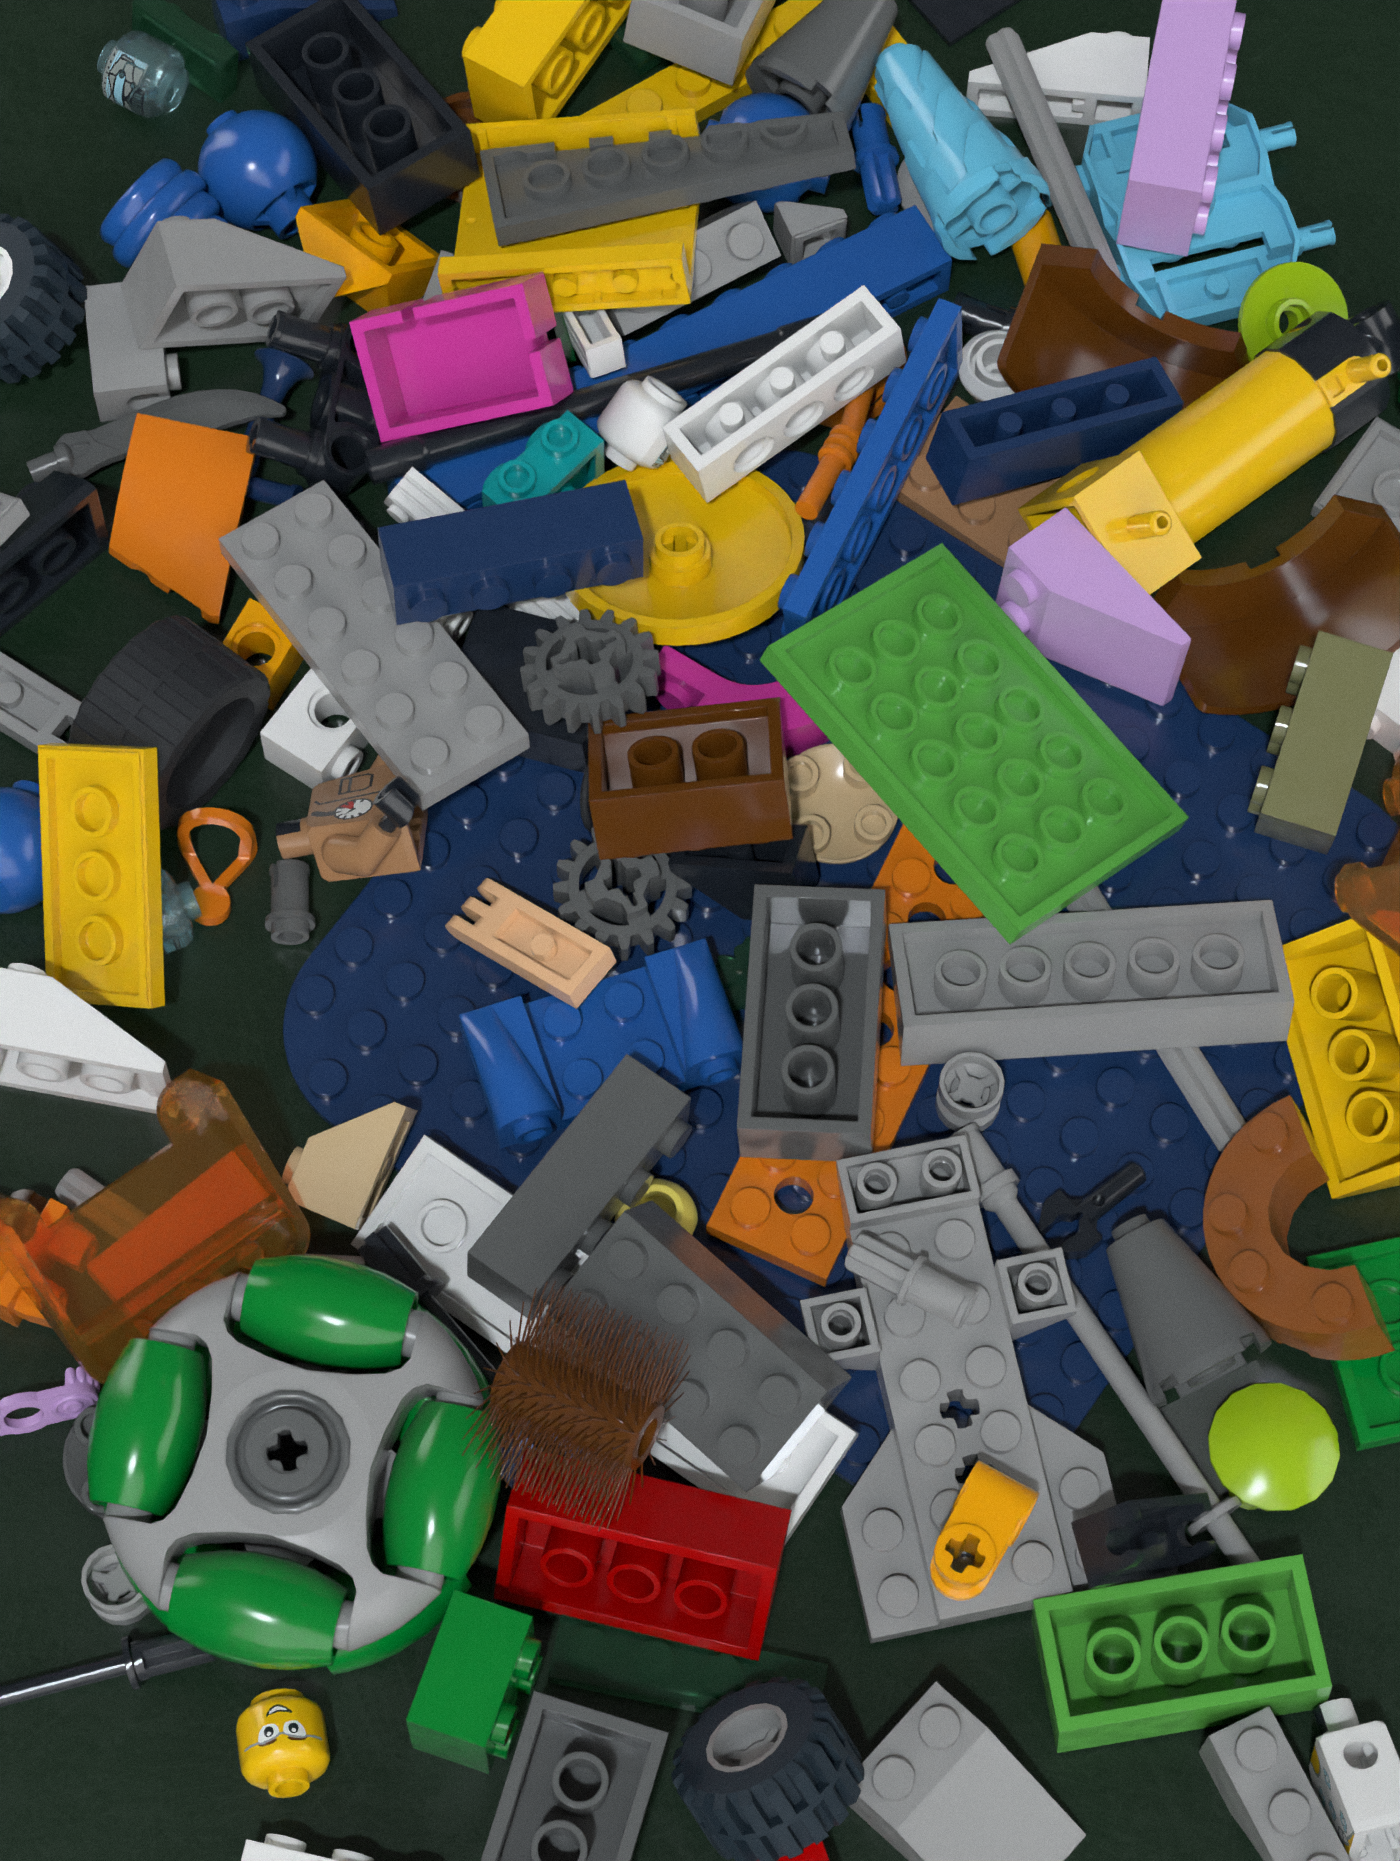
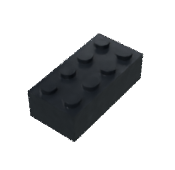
(364, 111)

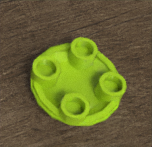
(1273, 1447)

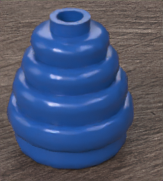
(153, 197)

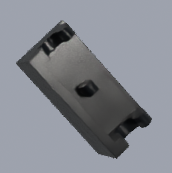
(1140, 1539)

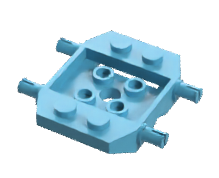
(1242, 209)

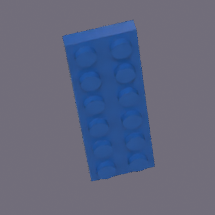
(886, 457)

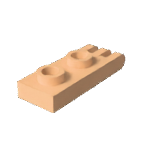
(533, 943)

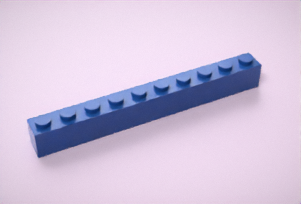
(892, 258)

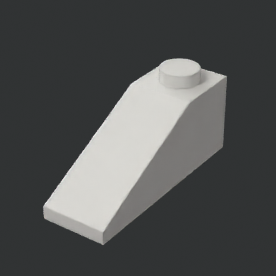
(1082, 79)

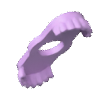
(54, 1404)

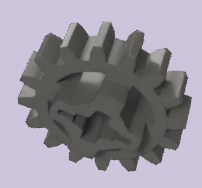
(590, 671)
(600, 903)

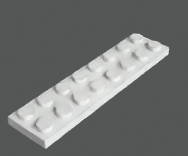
(438, 1214)

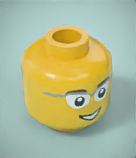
(282, 1742)

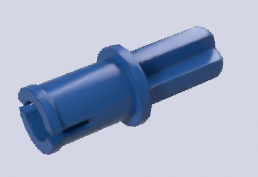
(876, 159)

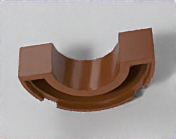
(1246, 1228)

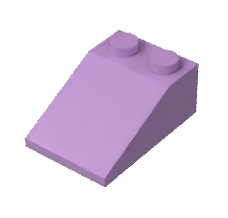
(1090, 611)

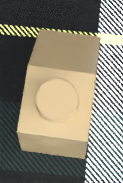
(349, 1165)

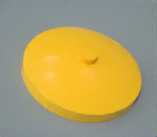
(704, 564)

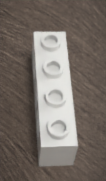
(785, 393)
(315, 752)

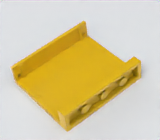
(594, 268)

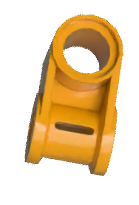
(982, 1523)

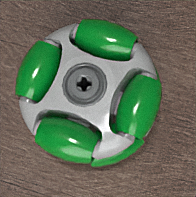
(296, 1466)

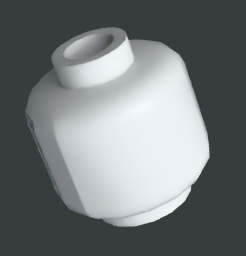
(635, 423)

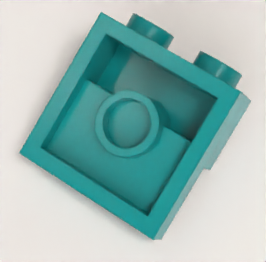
(555, 460)

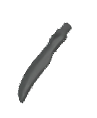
(88, 451)

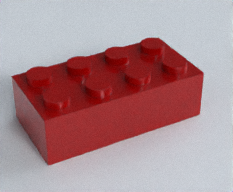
(670, 1567)

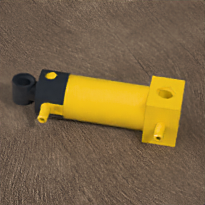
(1231, 443)

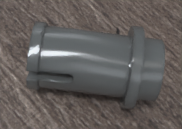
(289, 913)

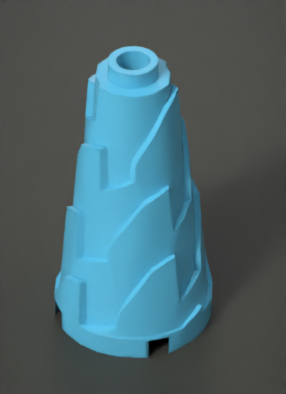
(961, 165)

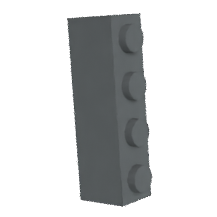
(581, 1186)

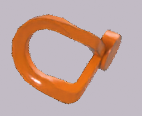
(214, 898)

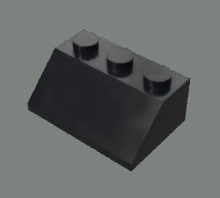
(50, 545)

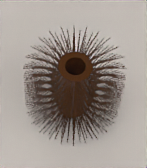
(577, 1404)

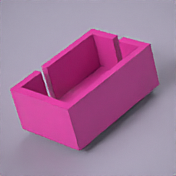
(461, 357)

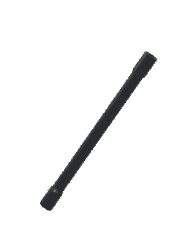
(397, 457)

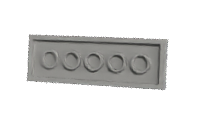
(397, 683)

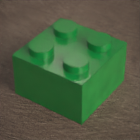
(473, 1681)

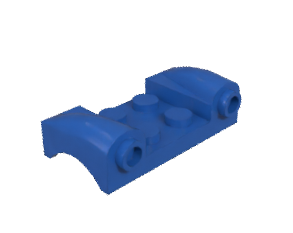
(550, 1059)

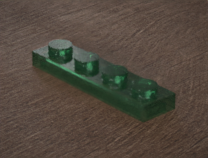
(661, 1669)

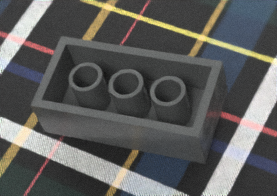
(812, 1023)
(751, 1372)
(575, 1786)

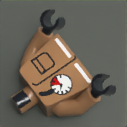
(359, 826)

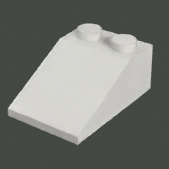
(69, 1048)

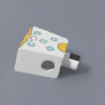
(1357, 1781)

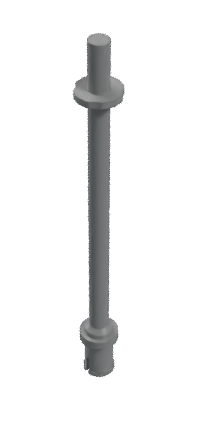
(1000, 1196)

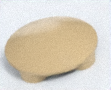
(837, 805)

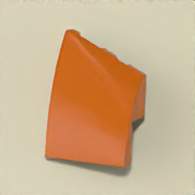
(175, 501)

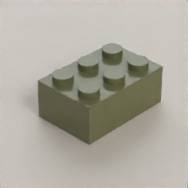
(1319, 741)

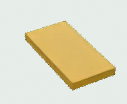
(102, 872)

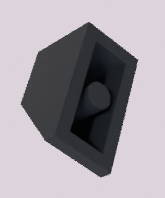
(732, 871)

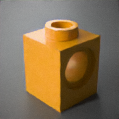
(258, 633)

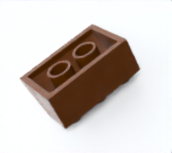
(690, 779)

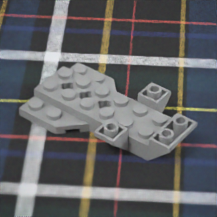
(928, 1206)

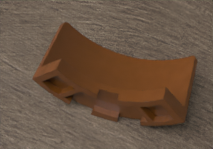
(1086, 320)
(1251, 622)

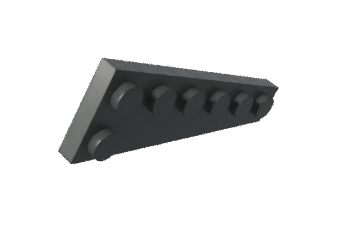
(555, 192)

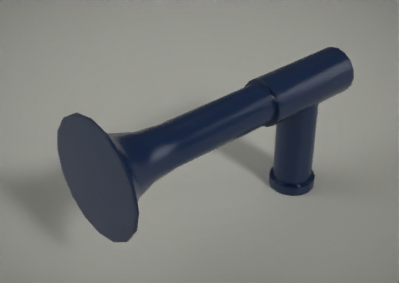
(279, 375)

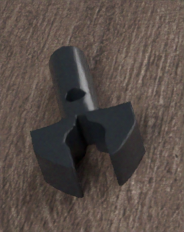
(1089, 1210)

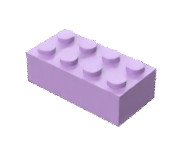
(1181, 125)

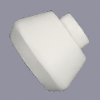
(979, 367)

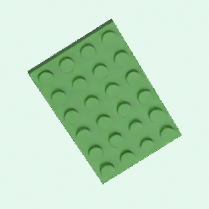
(974, 741)

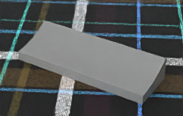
(1091, 983)

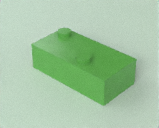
(1180, 1653)

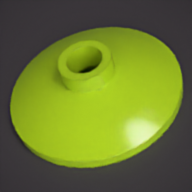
(1289, 288)

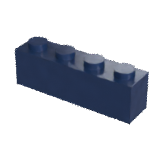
(1049, 429)
(511, 552)

